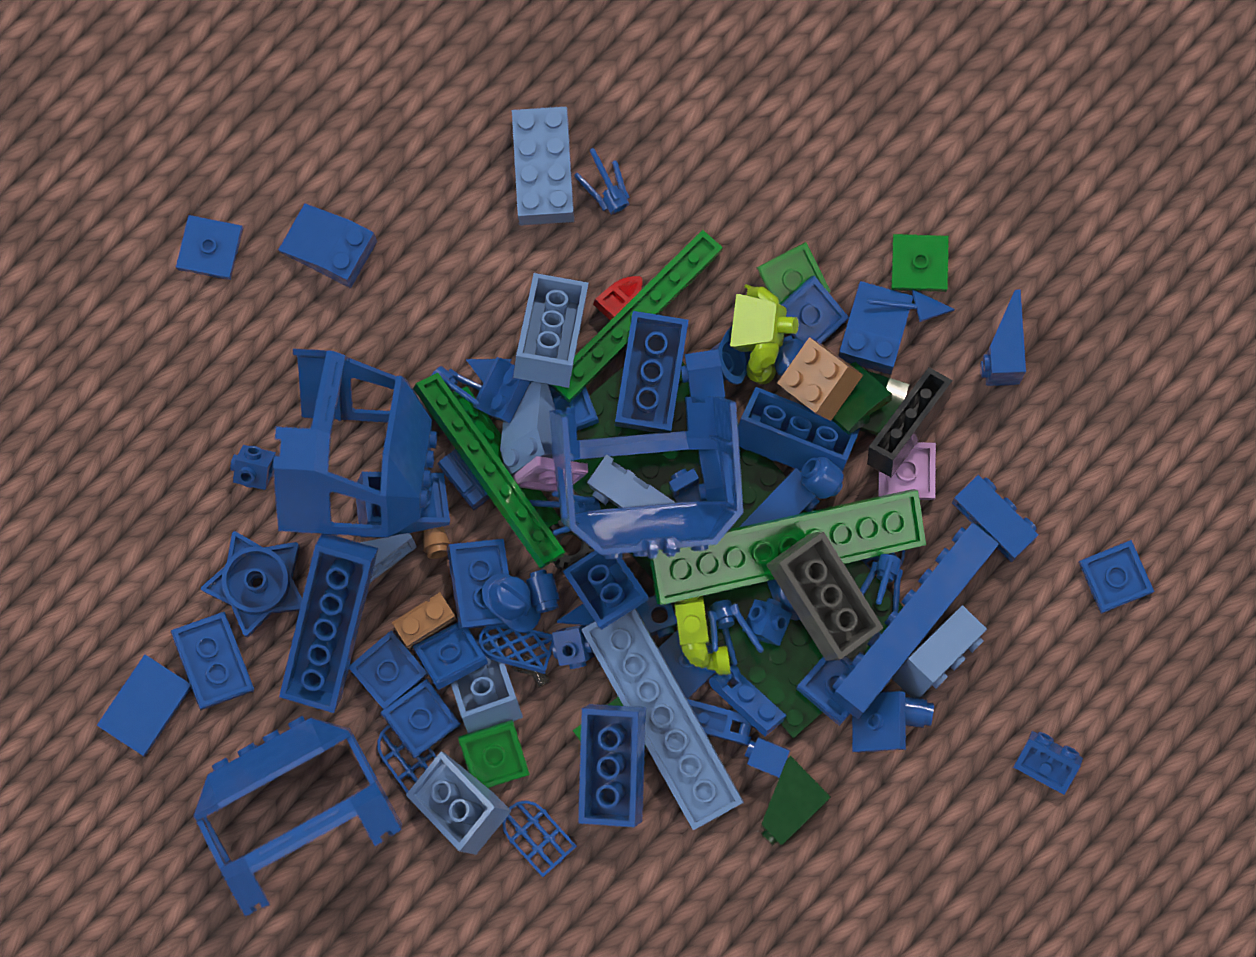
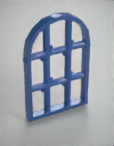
(395, 751)
(548, 838)

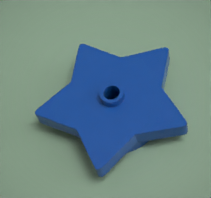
(244, 565)

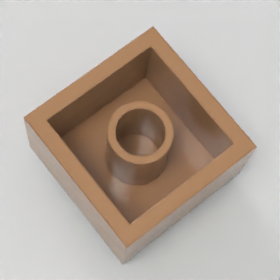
(820, 379)

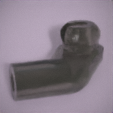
(540, 678)

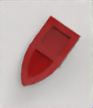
(618, 296)

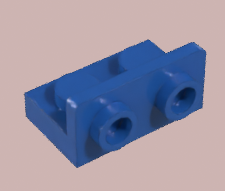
(501, 392)
(1048, 762)

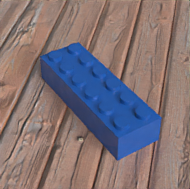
(328, 622)

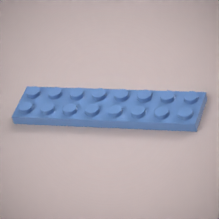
(671, 726)

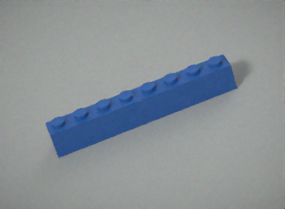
(914, 621)

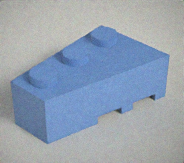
(622, 487)

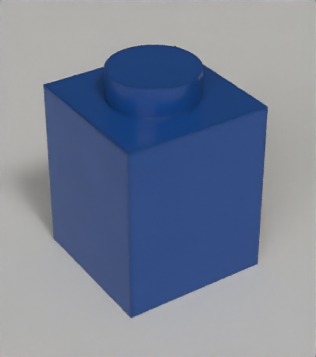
(767, 756)

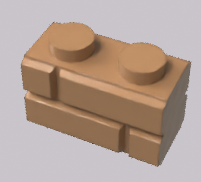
(424, 621)

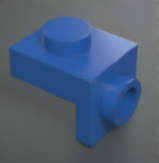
(685, 486)

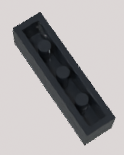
(909, 422)

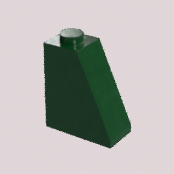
(792, 803)

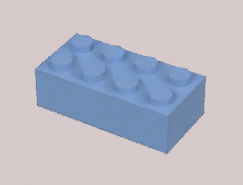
(542, 165)
(550, 330)

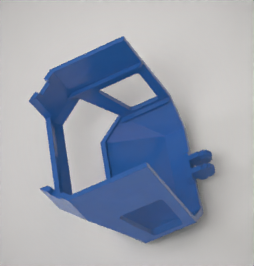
(303, 463)
(656, 526)
(266, 762)

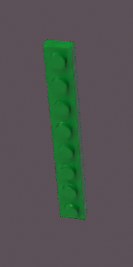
(651, 300)
(489, 470)

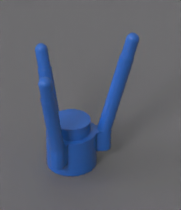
(614, 198)
(450, 379)
(581, 504)
(887, 570)
(723, 614)

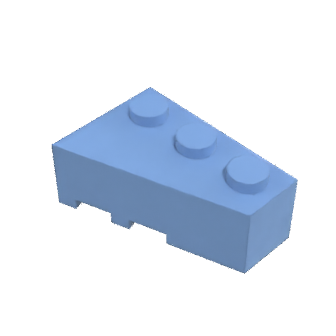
(939, 653)

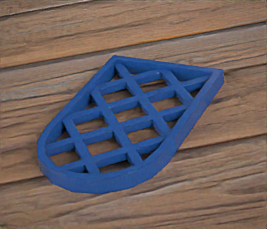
(508, 659)

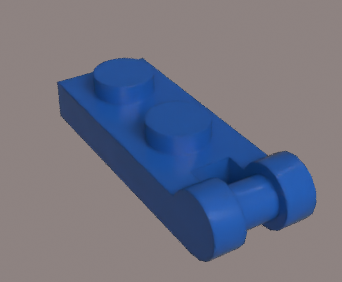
(747, 700)
(718, 722)

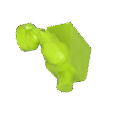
(760, 328)
(694, 637)

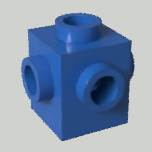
(253, 467)
(768, 621)
(571, 647)

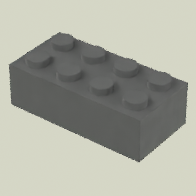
(824, 596)

